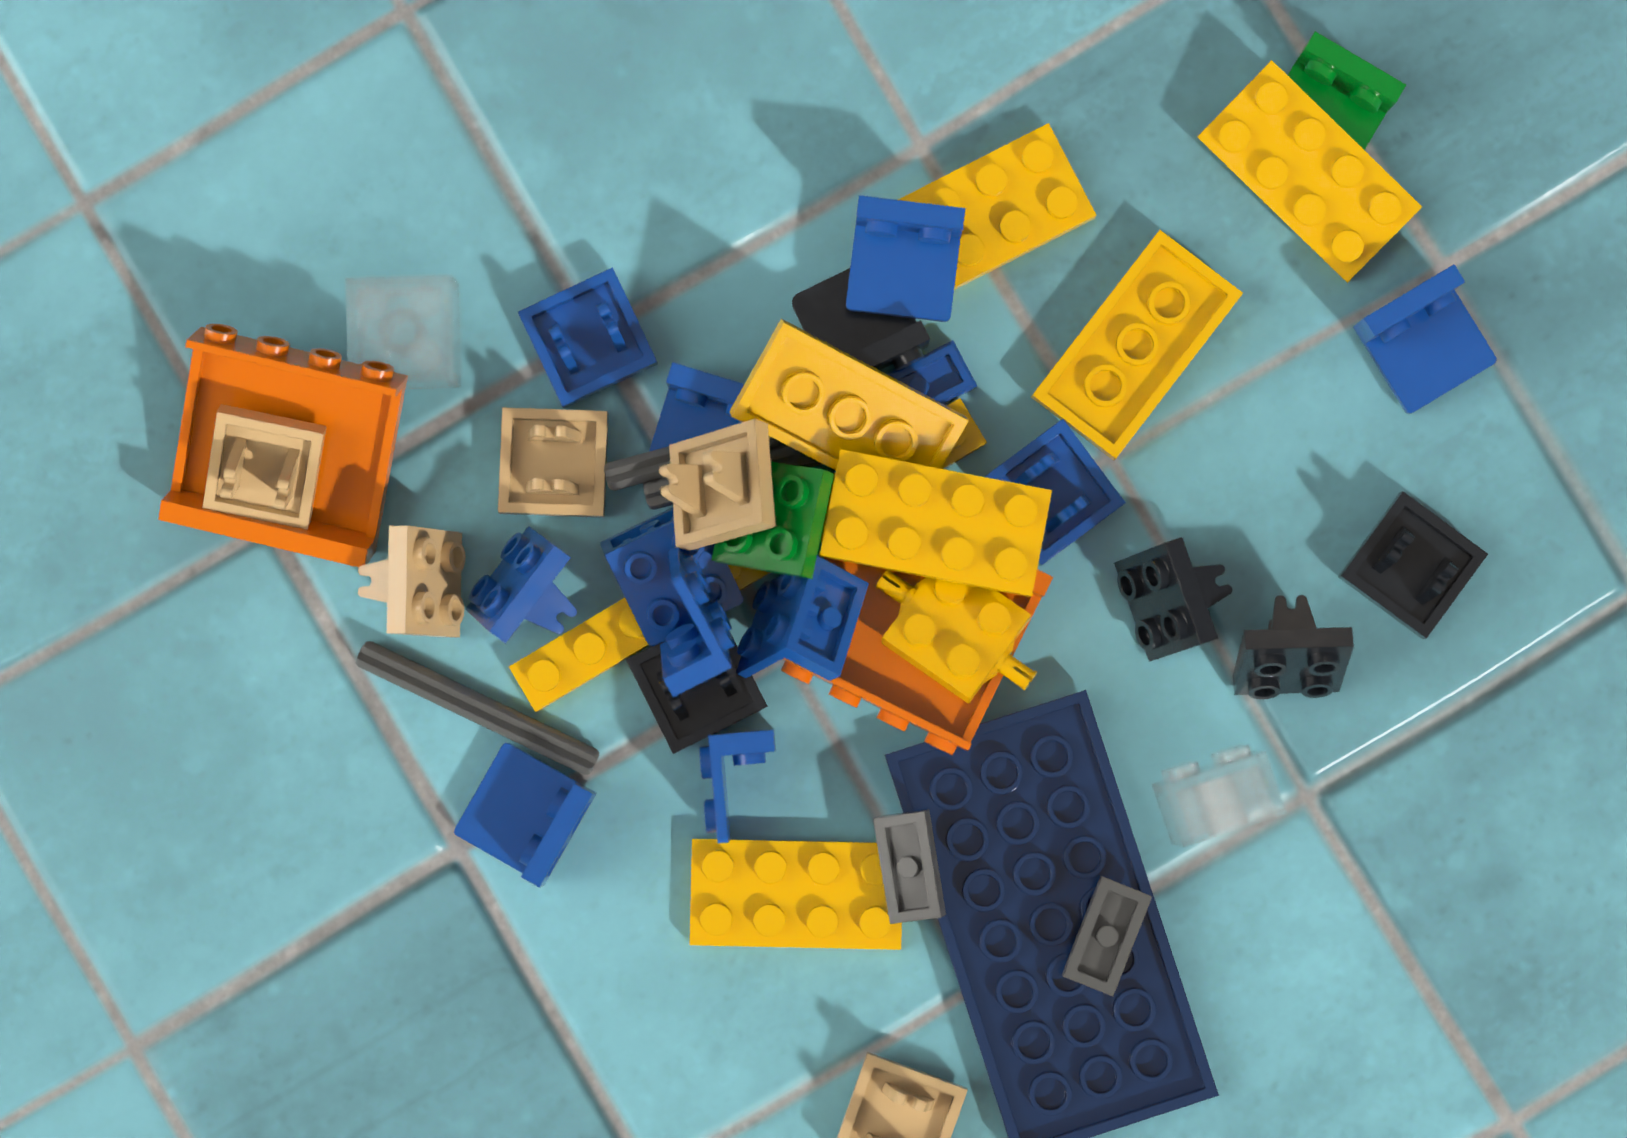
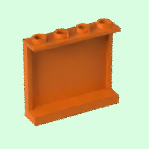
(317, 387)
(897, 686)

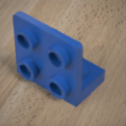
(904, 258)
(1426, 341)
(694, 405)
(643, 573)
(804, 621)
(691, 651)
(746, 749)
(524, 813)

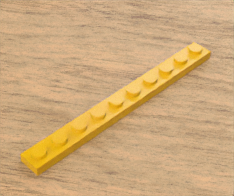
(615, 633)

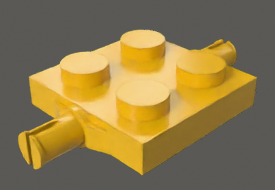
(956, 633)

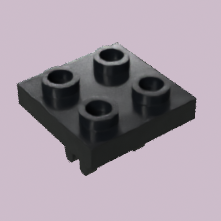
(1413, 565)
(1170, 598)
(1292, 655)
(700, 709)

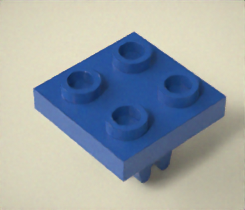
(587, 337)
(1079, 487)
(522, 588)

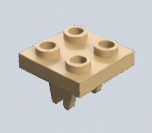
(553, 462)
(264, 466)
(720, 485)
(419, 582)
(900, 1103)

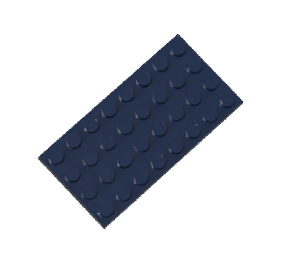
(1019, 852)

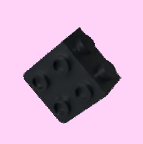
(866, 336)

